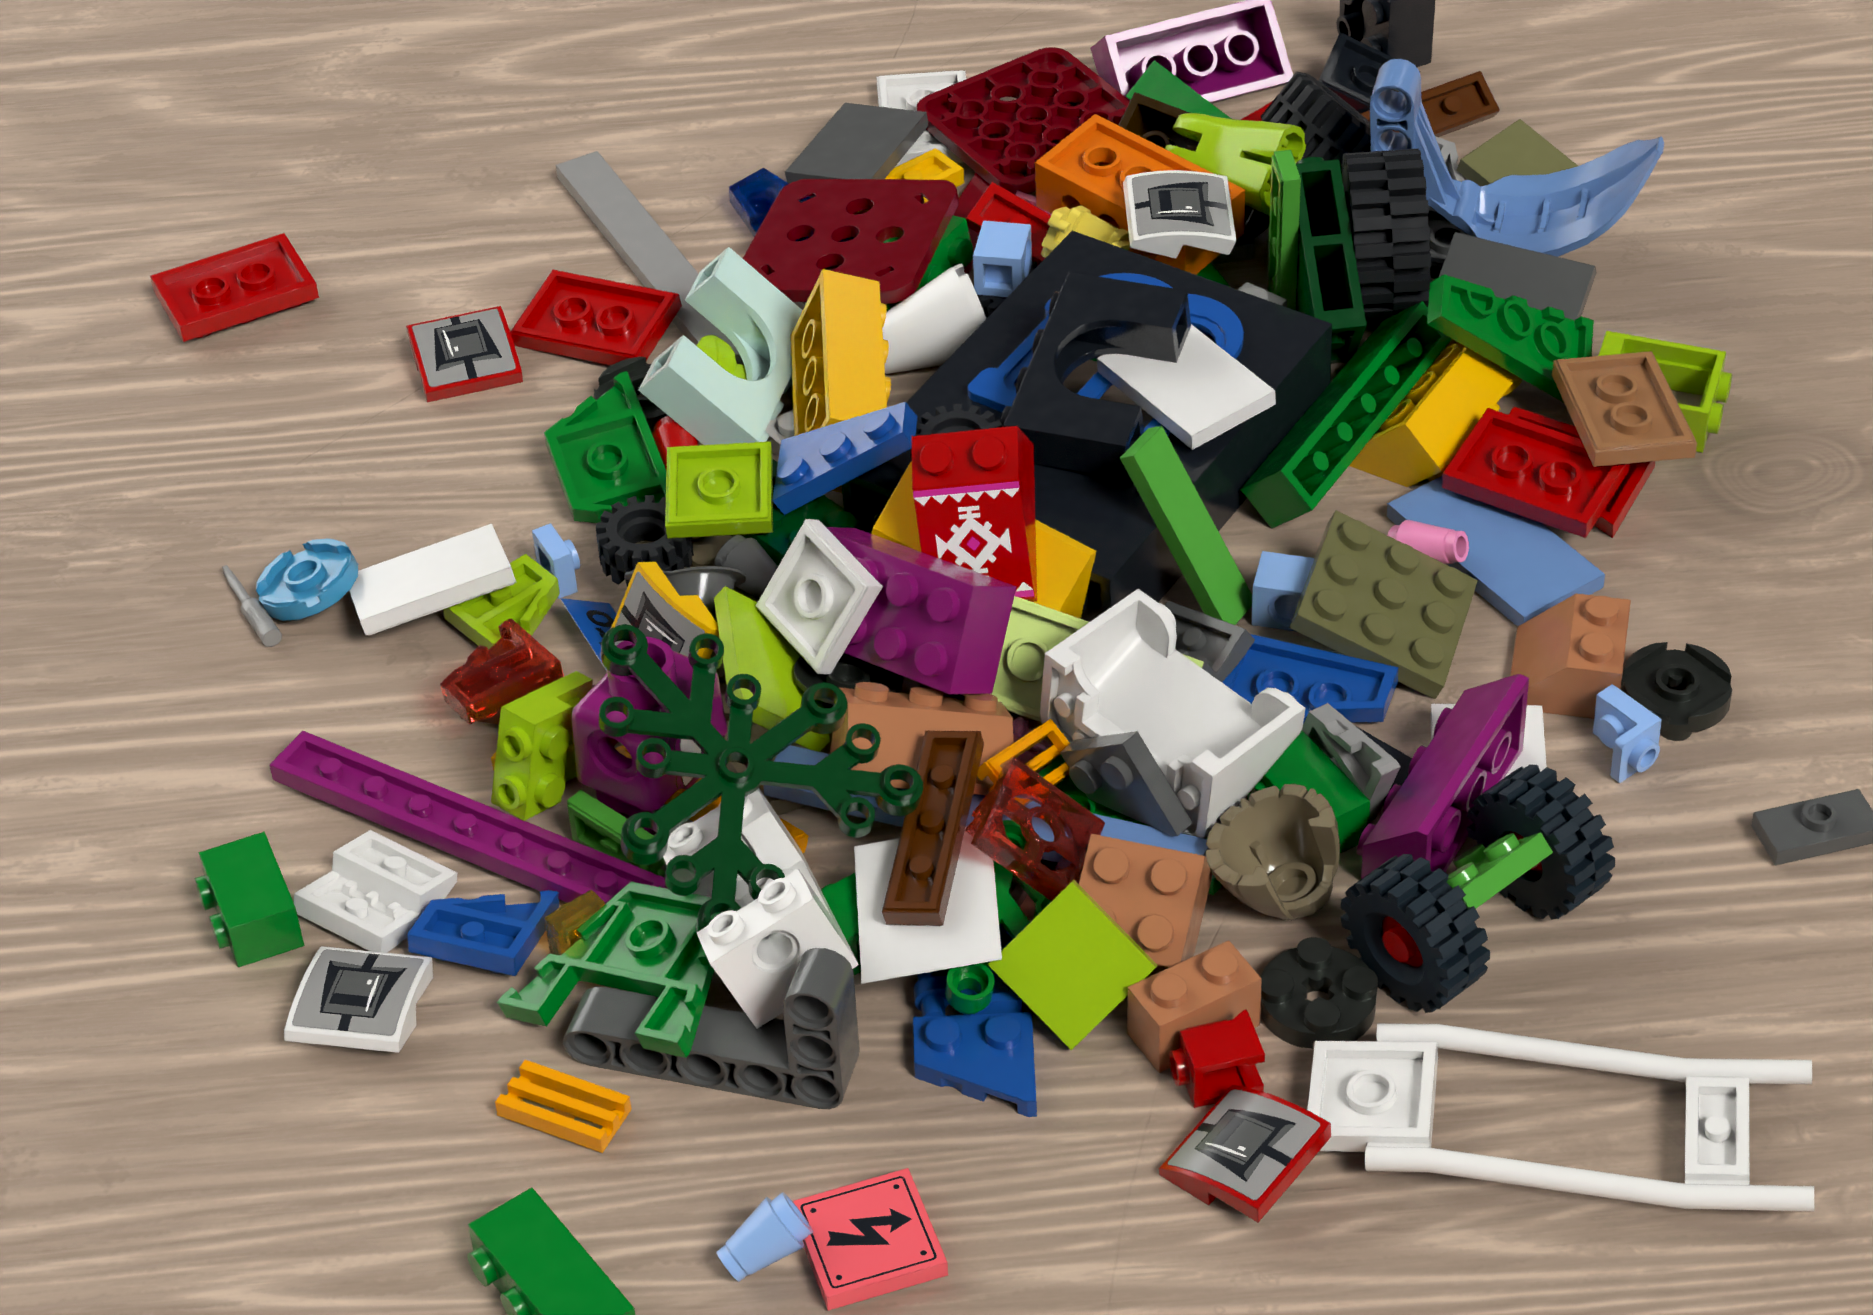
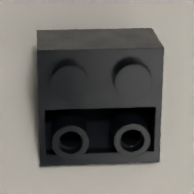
(1391, 26)

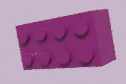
(929, 617)

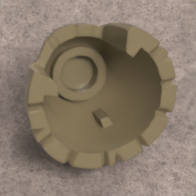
(1277, 851)

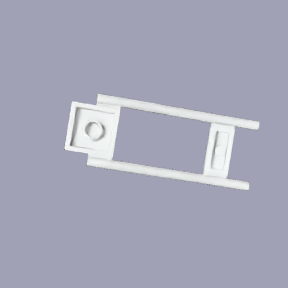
(1384, 1104)

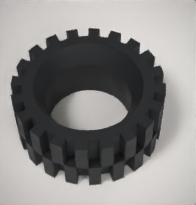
(1388, 229)

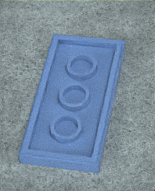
(1515, 559)

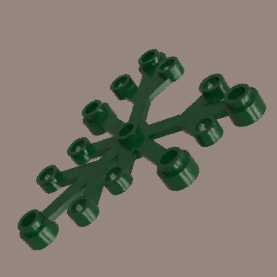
(691, 720)

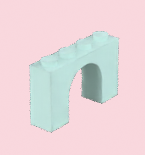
(703, 394)

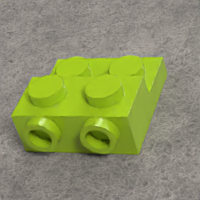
(537, 747)

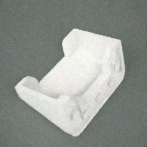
(1203, 735)

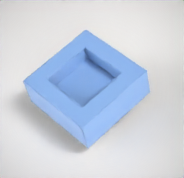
(557, 557)

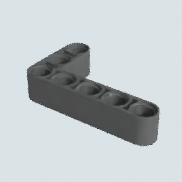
(787, 1060)

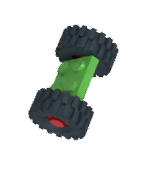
(1421, 923)

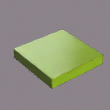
(719, 490)
(1072, 964)

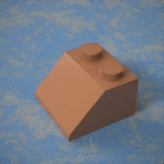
(1572, 653)

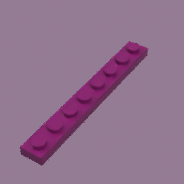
(452, 821)

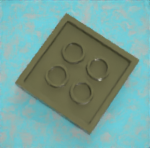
(1384, 603)

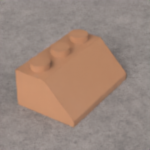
(906, 717)

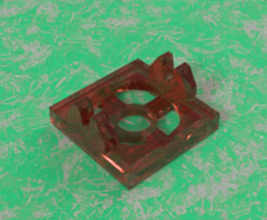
(1056, 810)

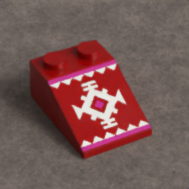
(978, 502)

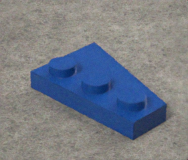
(838, 453)
(1316, 677)

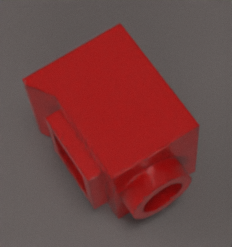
(1217, 1057)

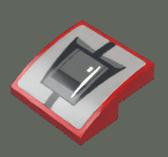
(464, 354)
(1246, 1151)

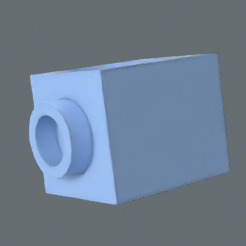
(1001, 258)
(1278, 589)

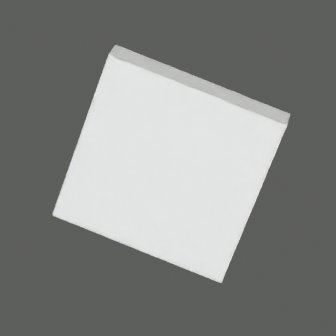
(818, 596)

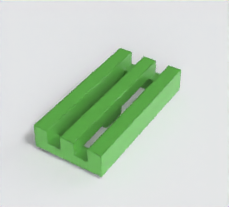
(601, 829)

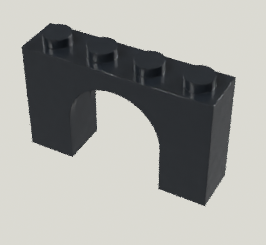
(1087, 321)

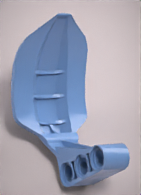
(1523, 211)

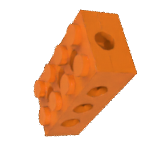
(1091, 171)

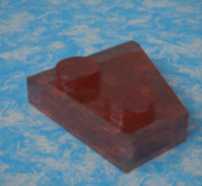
(500, 675)

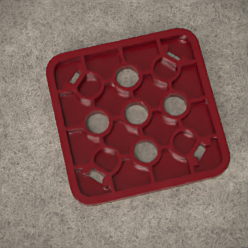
(1041, 82)
(894, 211)

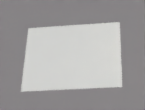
(969, 927)

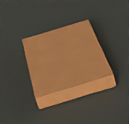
(1623, 409)

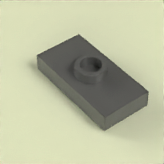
(1815, 826)

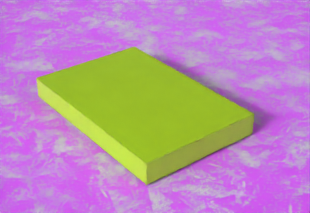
(761, 651)

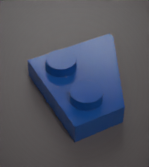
(482, 931)
(979, 1056)

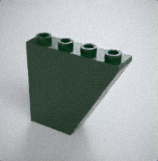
(1326, 257)

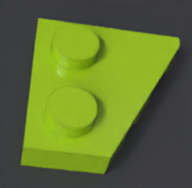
(524, 602)

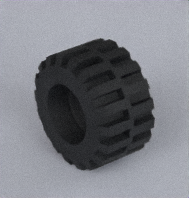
(1326, 119)

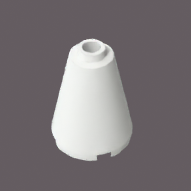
(932, 322)

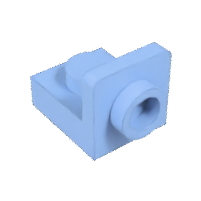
(1628, 730)

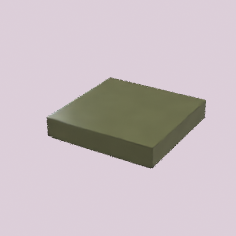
(1513, 152)

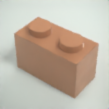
(1191, 994)

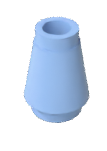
(765, 1237)

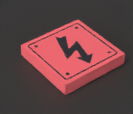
(870, 1239)

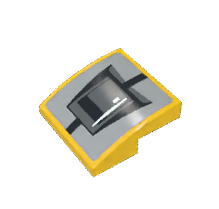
(661, 613)

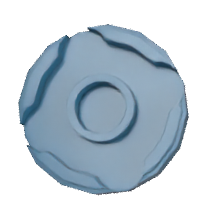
(307, 581)

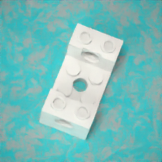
(764, 940)

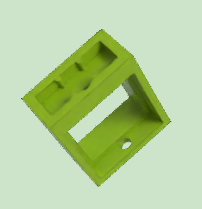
(1685, 370)

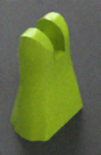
(1239, 151)

